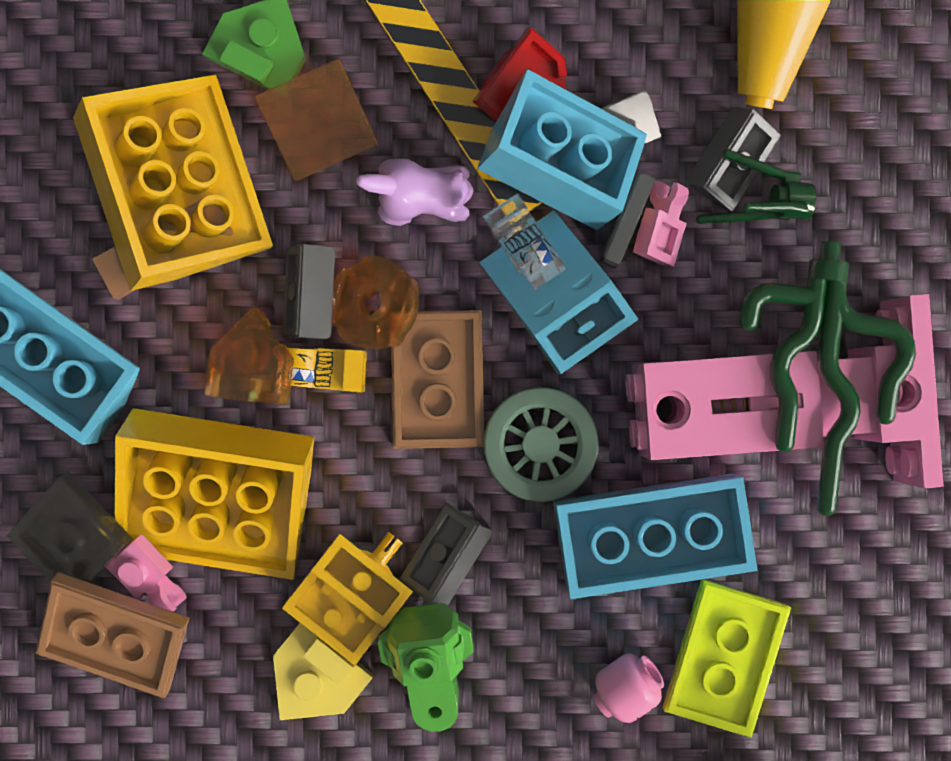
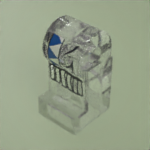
(524, 242)

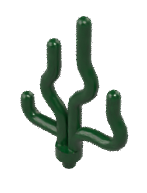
(827, 306)

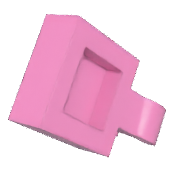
(660, 227)
(143, 571)

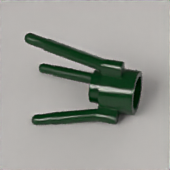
(786, 201)

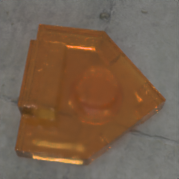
(250, 363)

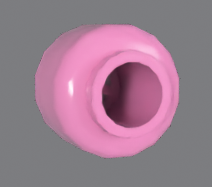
(628, 688)

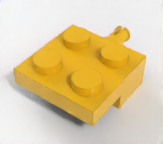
(349, 596)

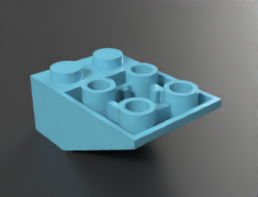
(572, 310)

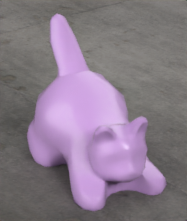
(412, 190)

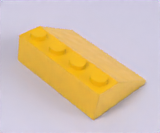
(156, 156)
(213, 491)

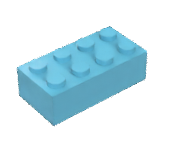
(655, 535)

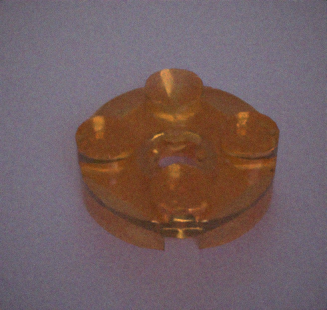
(398, 308)

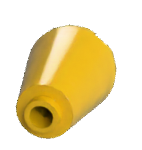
(772, 45)

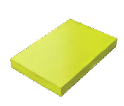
(726, 658)

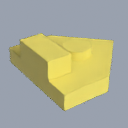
(315, 677)

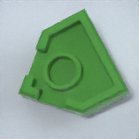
(258, 43)

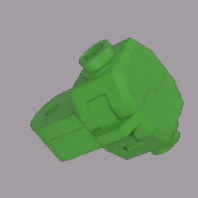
(426, 654)

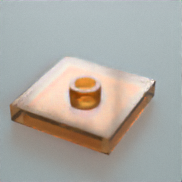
(316, 120)

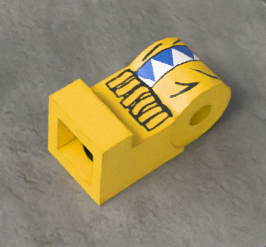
(329, 369)

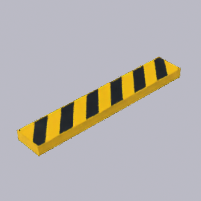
(443, 82)

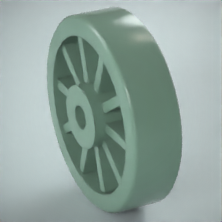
(540, 444)

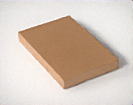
(439, 382)
(111, 635)

